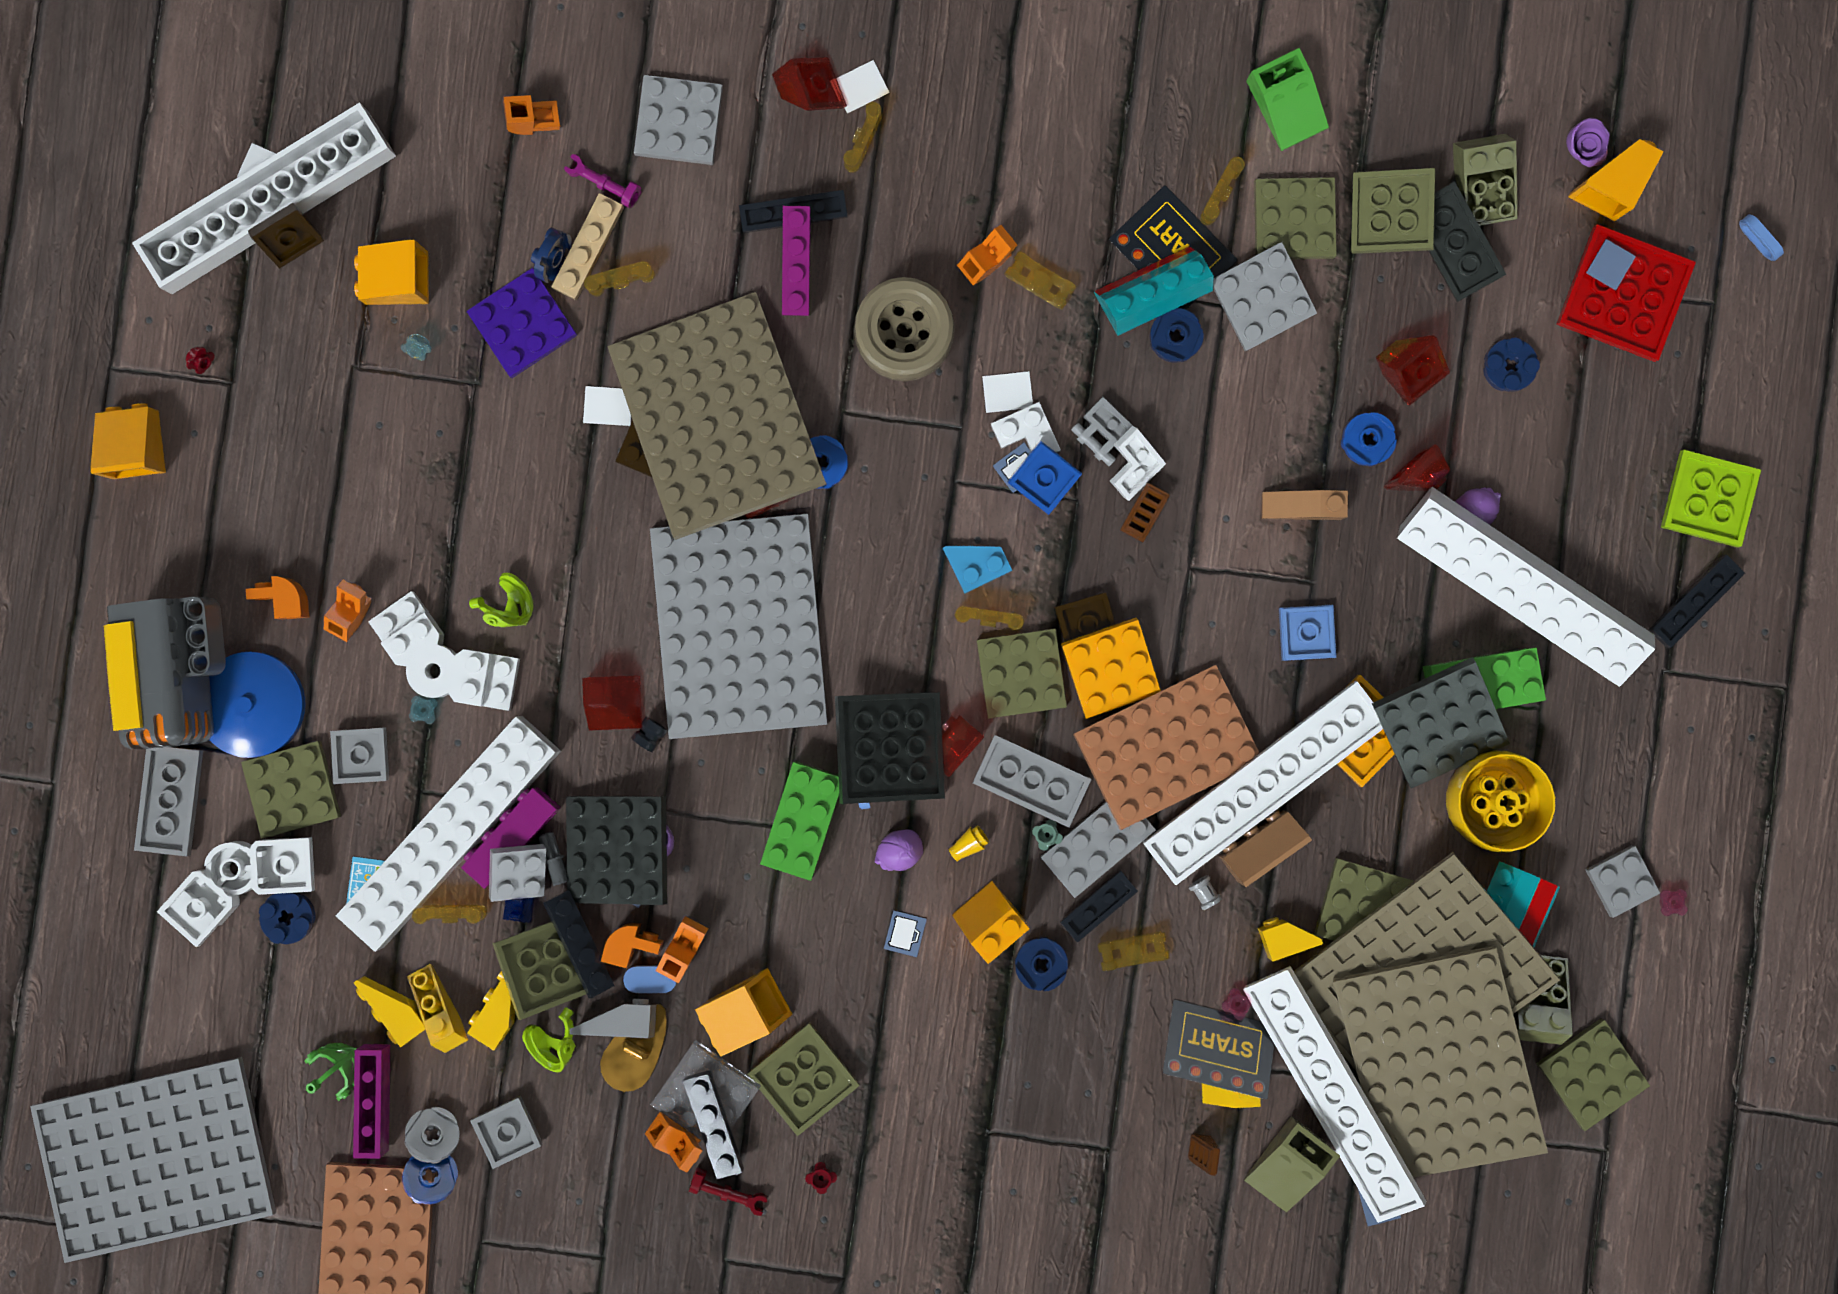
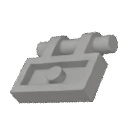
(1108, 423)

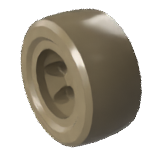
(879, 306)

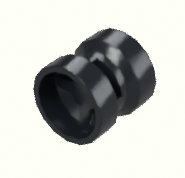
(649, 734)

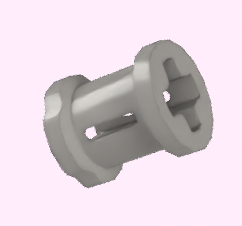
(1205, 892)

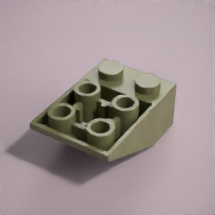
(1488, 177)
(1548, 1015)
(1291, 1165)

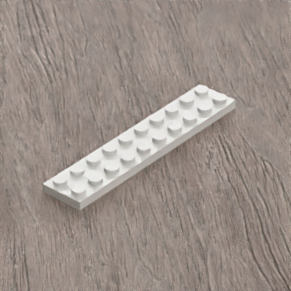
(1264, 783)
(1334, 1095)

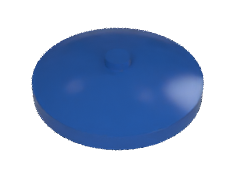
(255, 705)

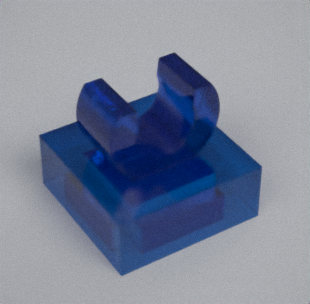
(519, 910)

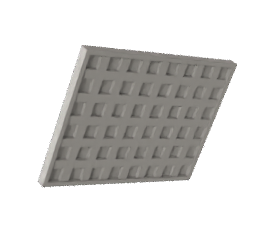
(739, 627)
(153, 1159)

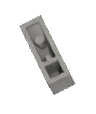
(627, 1020)

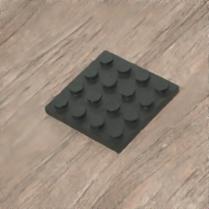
(1441, 722)
(889, 747)
(617, 849)

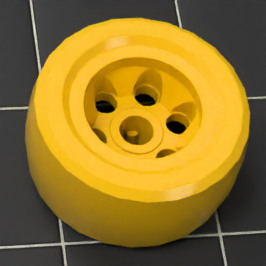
(1533, 808)

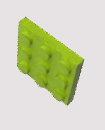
(1710, 498)

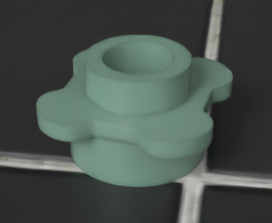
(1040, 831)

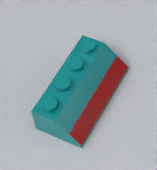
(1155, 290)
(1523, 899)

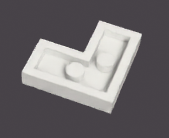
(1027, 424)
(1141, 465)

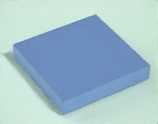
(1307, 632)

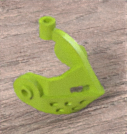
(517, 593)
(540, 1043)

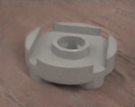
(434, 1150)

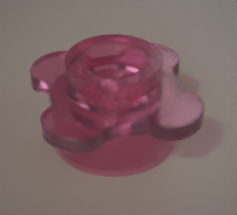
(1666, 899)
(1238, 1011)

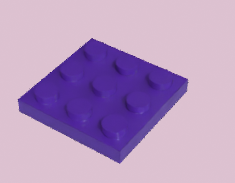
(521, 323)

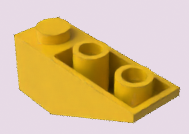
(393, 1009)
(436, 1010)
(496, 1017)

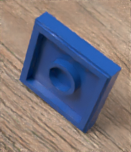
(1044, 477)

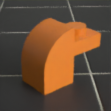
(527, 116)
(988, 255)
(288, 597)
(347, 611)
(625, 940)
(682, 949)
(674, 1140)

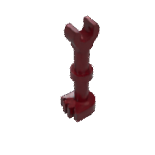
(725, 1192)

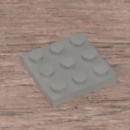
(678, 120)
(1263, 296)

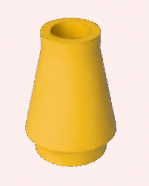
(969, 843)

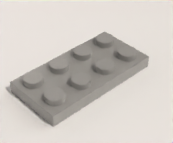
(1031, 781)
(168, 800)
(1093, 849)

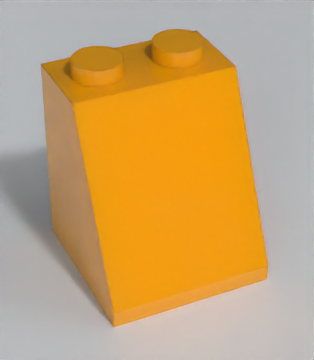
(1620, 182)
(392, 273)
(127, 443)
(990, 922)
(744, 1012)

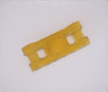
(863, 138)
(1222, 190)
(619, 277)
(1040, 280)
(989, 617)
(449, 913)
(1133, 951)

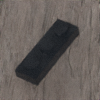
(1098, 906)

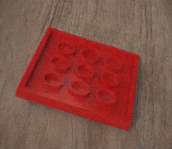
(1643, 305)

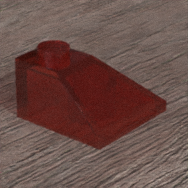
(809, 84)
(1413, 366)
(1422, 472)
(612, 702)
(958, 742)

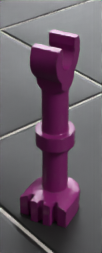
(628, 195)

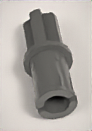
(553, 859)

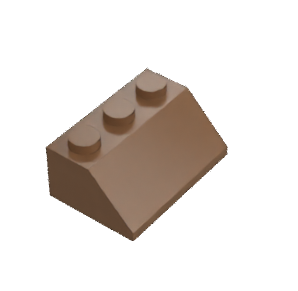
(1264, 847)

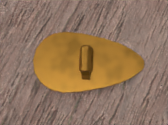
(630, 1061)

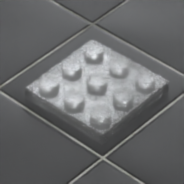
(732, 1086)

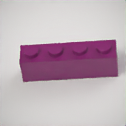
(796, 261)
(516, 829)
(371, 1101)

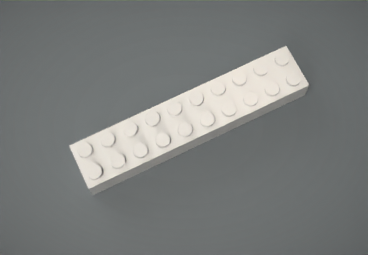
(299, 174)
(1526, 587)
(448, 833)

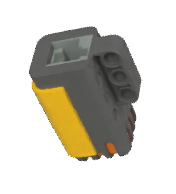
(161, 670)

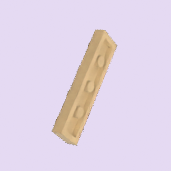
(587, 246)

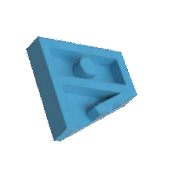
(976, 564)

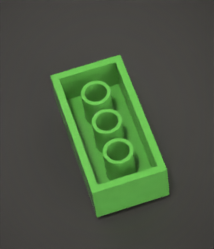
(1509, 676)
(802, 821)

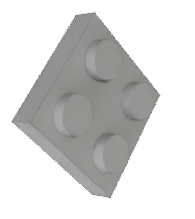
(359, 755)
(517, 872)
(1622, 881)
(506, 1132)

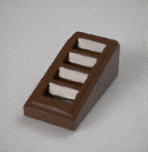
(1154, 491)
(1204, 1153)

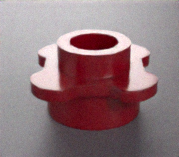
(199, 359)
(821, 1185)

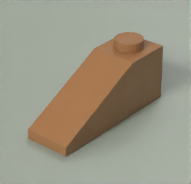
(1305, 505)

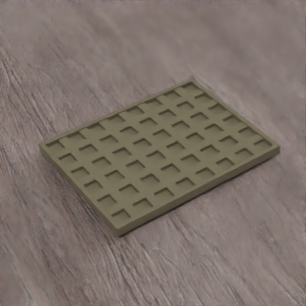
(716, 416)
(1428, 919)
(1442, 1061)

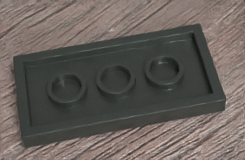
(1461, 246)

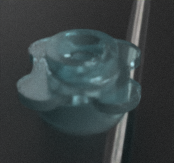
(416, 346)
(416, 713)

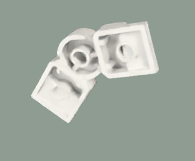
(417, 642)
(213, 893)

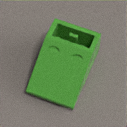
(1288, 99)

